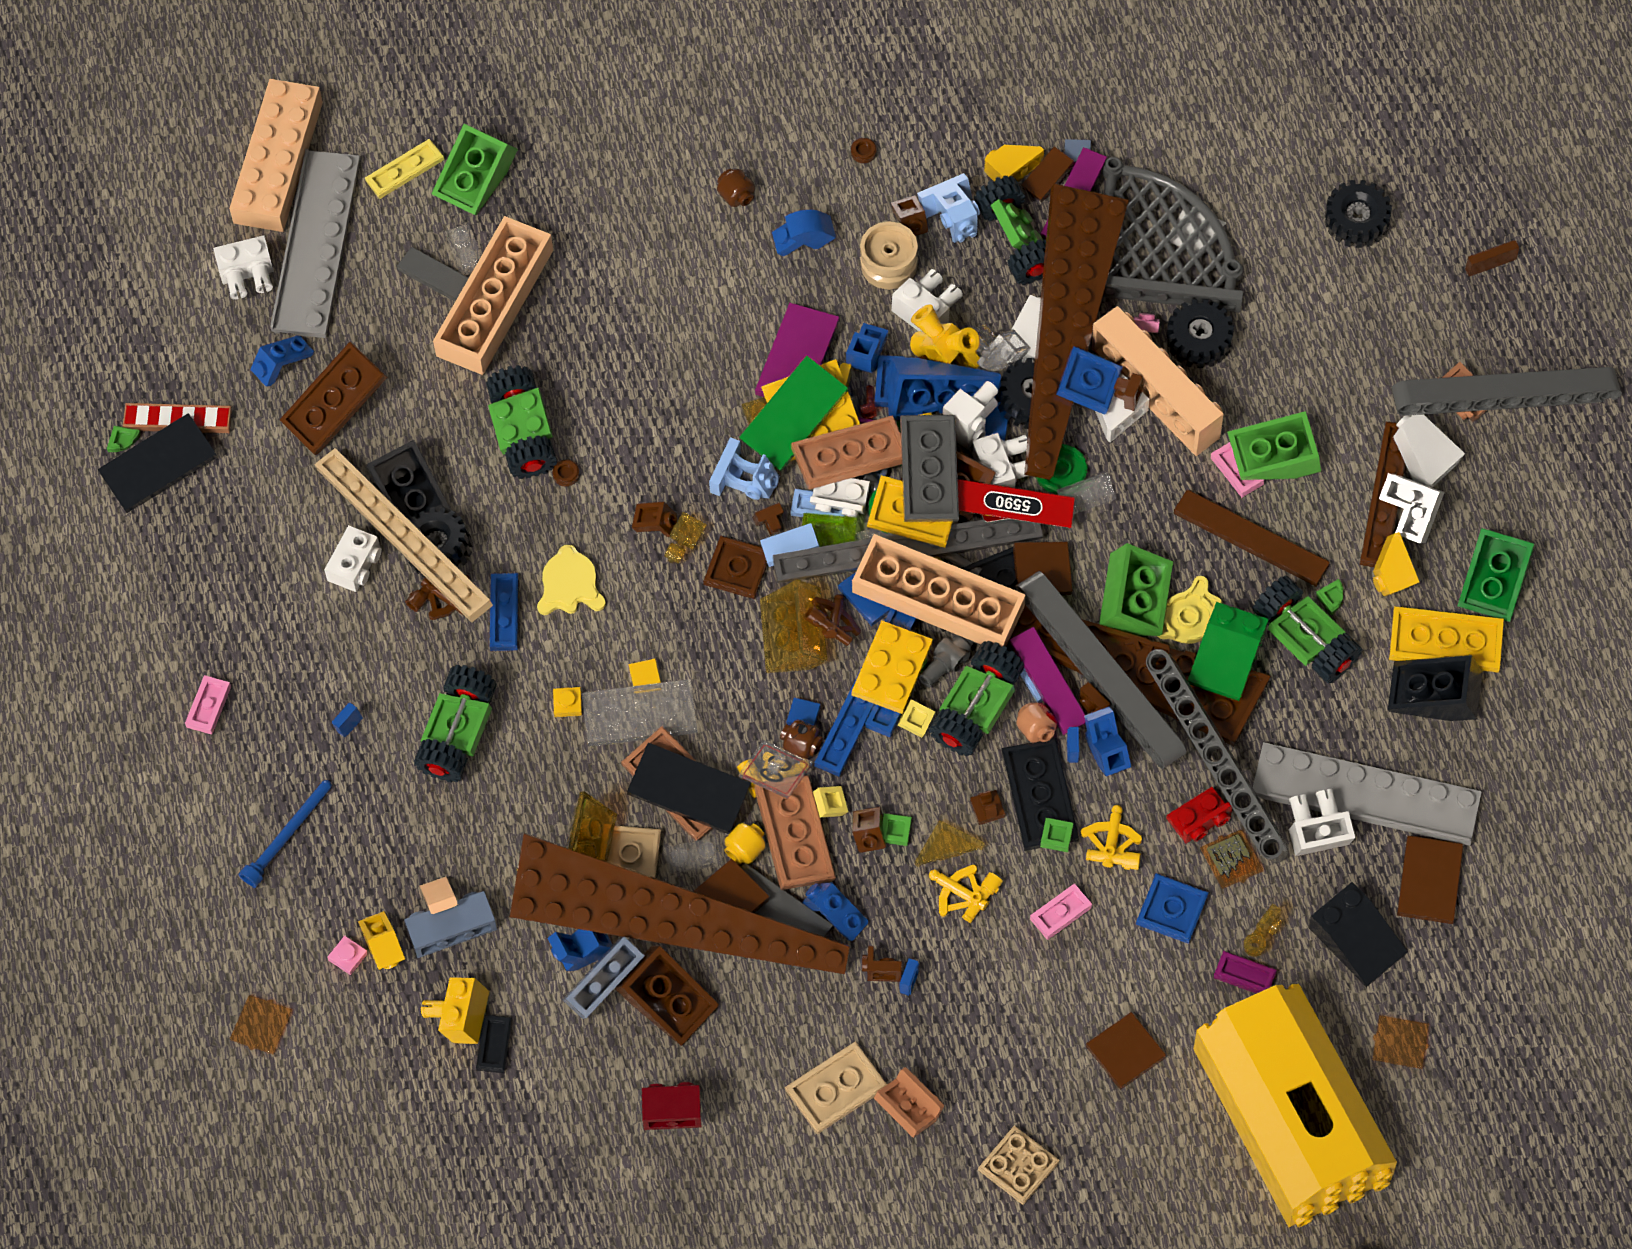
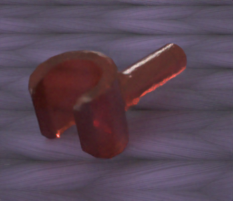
(868, 410)

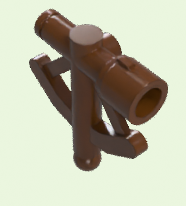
(426, 592)
(830, 625)

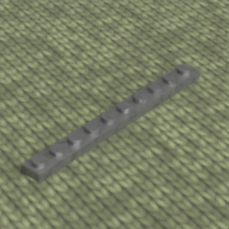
(848, 555)

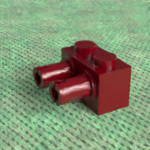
(671, 1106)

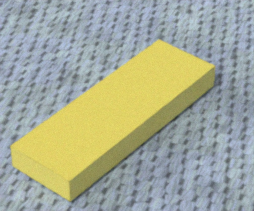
(404, 168)

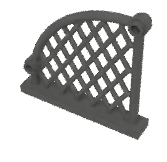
(1169, 291)

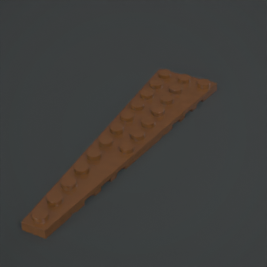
(1076, 266)
(1131, 654)
(598, 896)

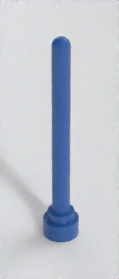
(253, 873)

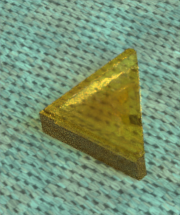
(947, 843)

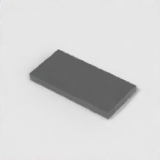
(929, 468)
(786, 908)

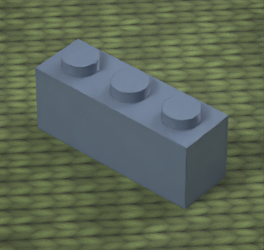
(452, 926)
(603, 977)

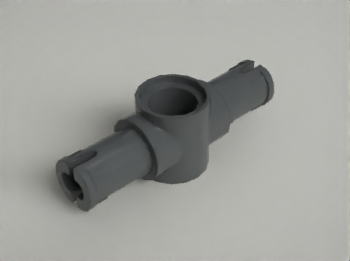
(947, 657)

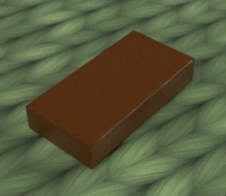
(1048, 172)
(1492, 258)

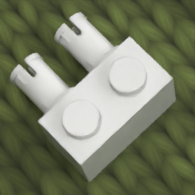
(243, 261)
(914, 295)
(971, 413)
(994, 455)
(1319, 833)

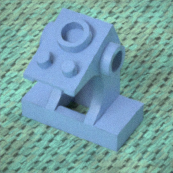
(953, 201)
(731, 468)

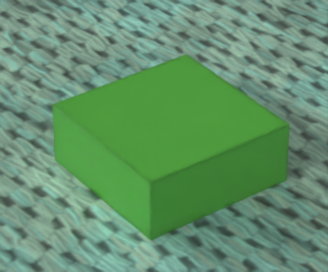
(896, 829)
(1056, 835)

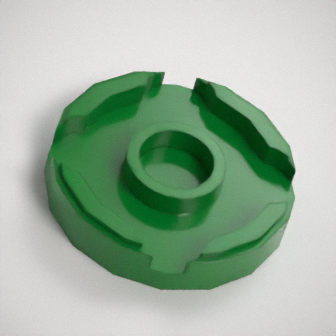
(1062, 475)

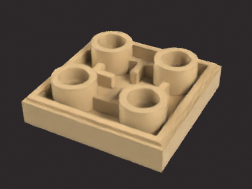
(1018, 1165)

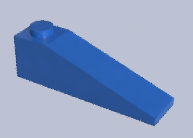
(925, 385)

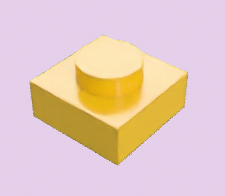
(567, 702)

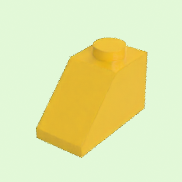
(1013, 161)
(1394, 567)
(381, 941)

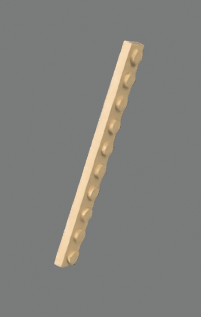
(404, 535)

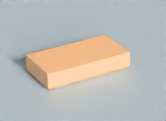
(438, 895)

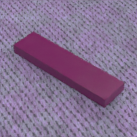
(1083, 174)
(1048, 680)

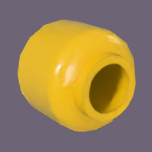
(744, 843)

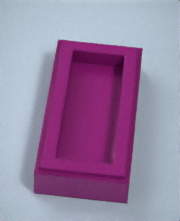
(1244, 973)

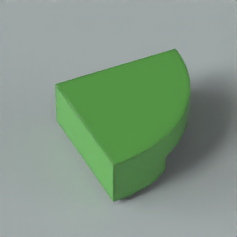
(122, 438)
(1331, 596)

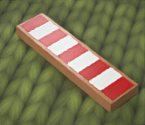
(158, 416)

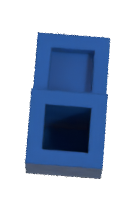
(803, 227)
(866, 348)
(1105, 742)
(579, 948)

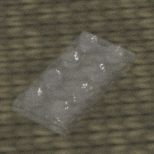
(638, 712)

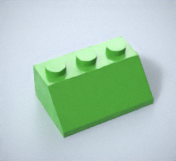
(1136, 591)

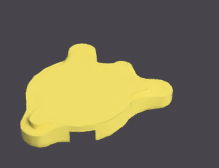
(568, 581)
(1189, 613)

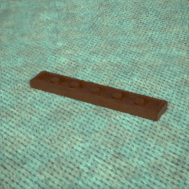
(1381, 513)
(1251, 538)

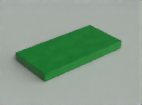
(793, 412)

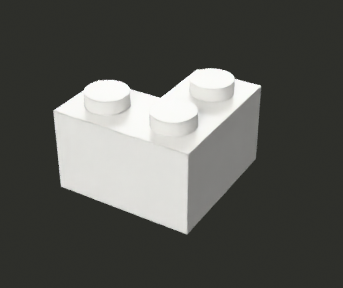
(1419, 506)

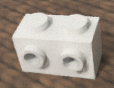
(352, 559)

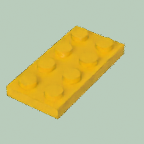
(1438, 634)

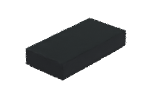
(494, 1044)

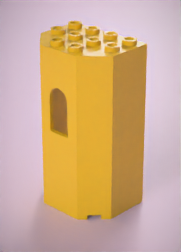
(1255, 1058)

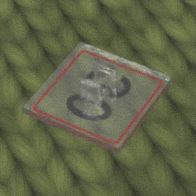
(775, 769)

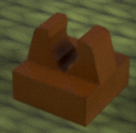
(1129, 390)
(769, 517)
(987, 807)

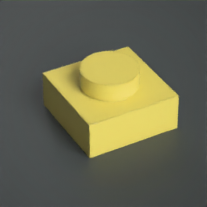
(916, 718)
(830, 801)

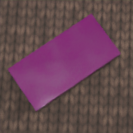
(800, 335)

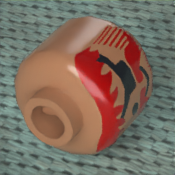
(1036, 721)

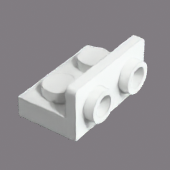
(845, 495)

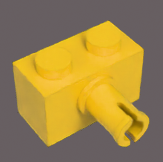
(460, 1011)

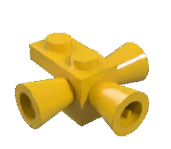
(943, 341)

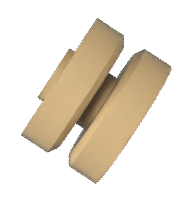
(888, 255)

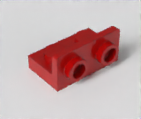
(1200, 815)

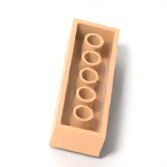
(276, 155)
(493, 295)
(1171, 393)
(937, 592)

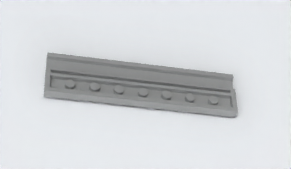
(315, 244)
(1369, 793)

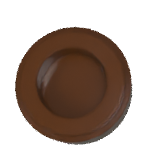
(863, 150)
(565, 473)

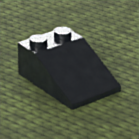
(407, 481)
(1436, 688)
(1357, 934)

